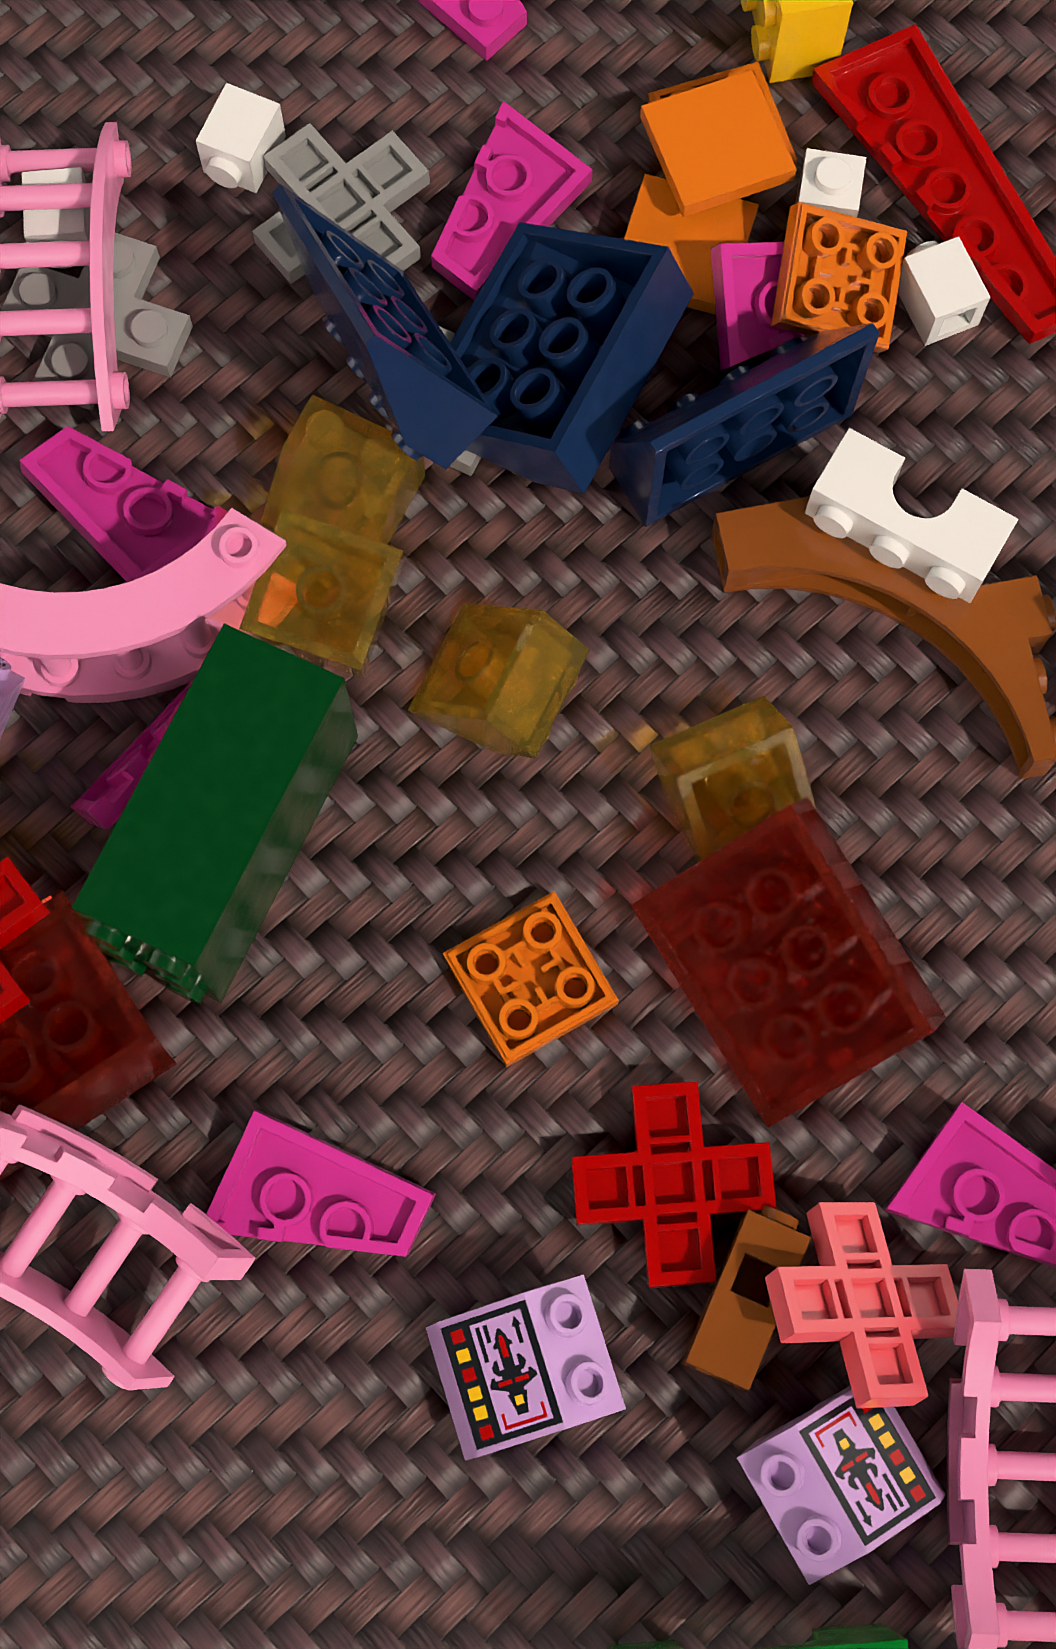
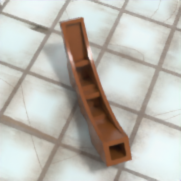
(984, 639)

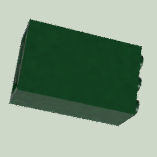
(218, 816)

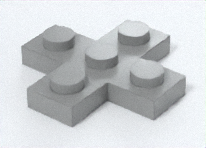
(351, 194)
(144, 331)

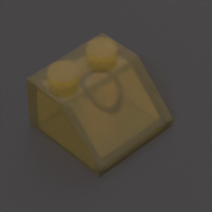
(343, 473)
(324, 594)
(501, 678)
(731, 774)

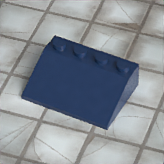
(389, 337)
(566, 346)
(742, 421)

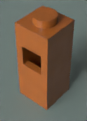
(739, 1309)

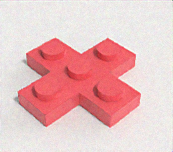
(864, 1304)

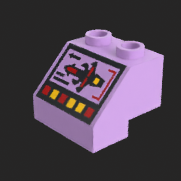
(525, 1367)
(840, 1482)

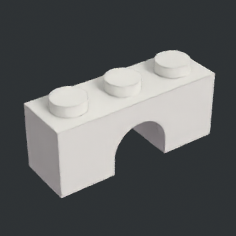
(947, 551)

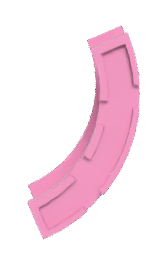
(109, 166)
(137, 633)
(88, 1167)
(976, 1464)

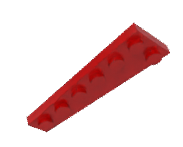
(931, 148)

